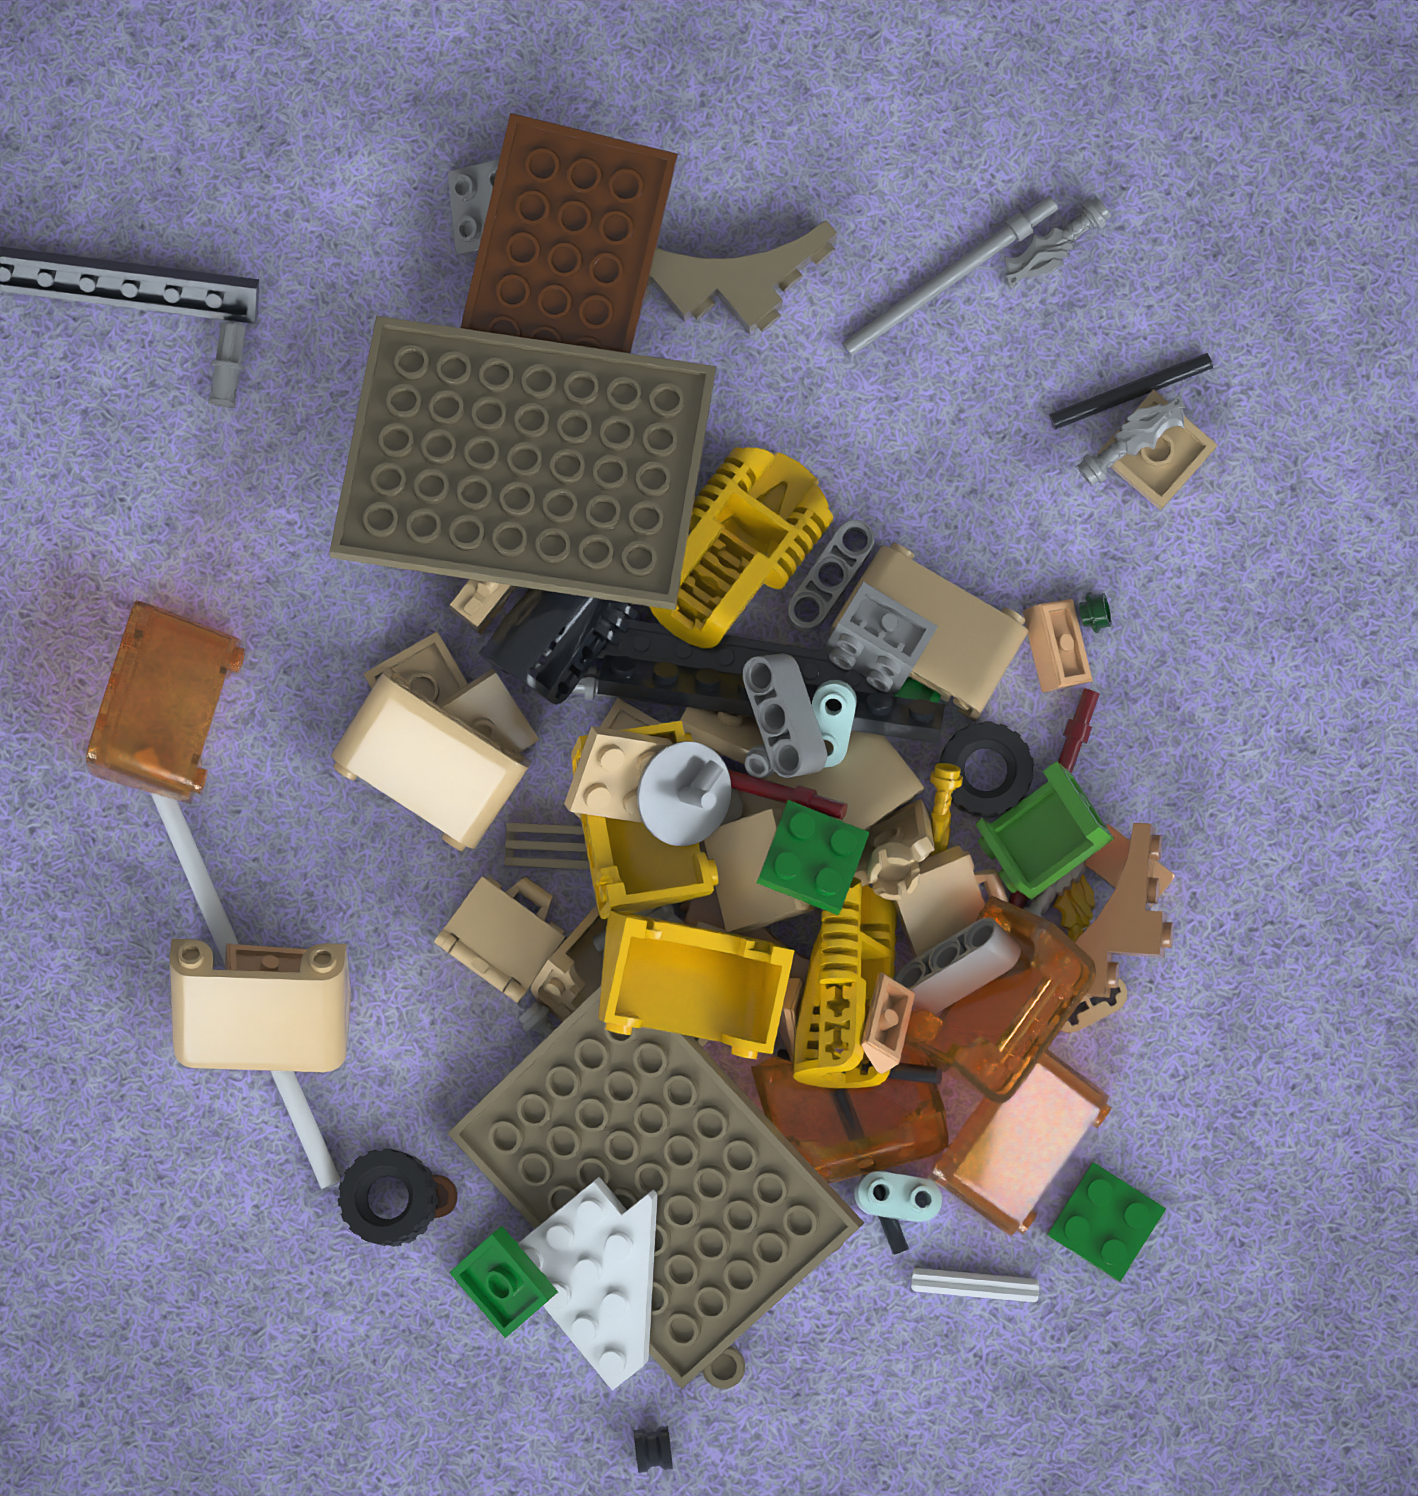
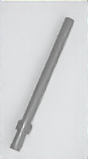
(1016, 228)

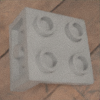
(470, 198)
(879, 639)

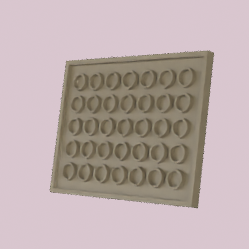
(524, 462)
(656, 1112)

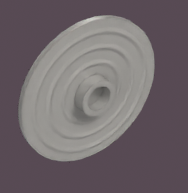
(684, 793)

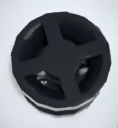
(653, 1449)

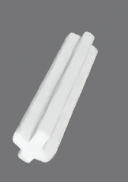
(975, 1285)

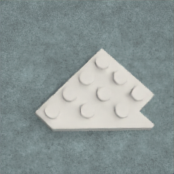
(603, 1276)

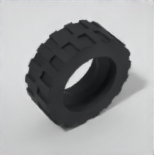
(1018, 762)
(356, 1188)

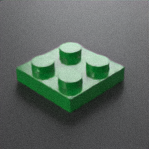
(813, 857)
(1106, 1221)
(503, 1282)

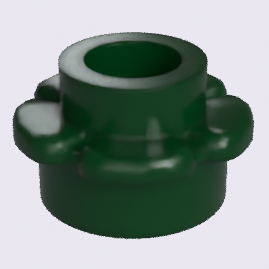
(1095, 612)

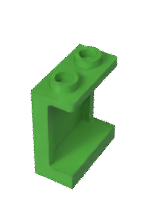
(1044, 834)

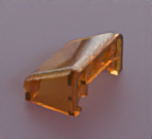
(161, 703)
(1009, 1023)
(891, 1120)
(1017, 1147)

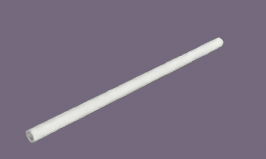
(223, 934)

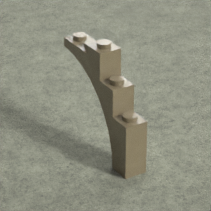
(742, 283)

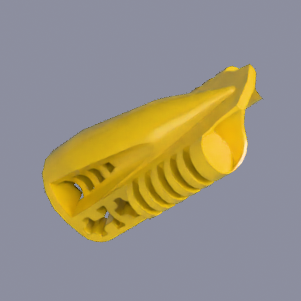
(746, 532)
(840, 989)

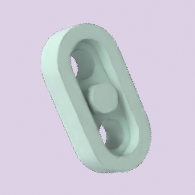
(835, 725)
(899, 1197)

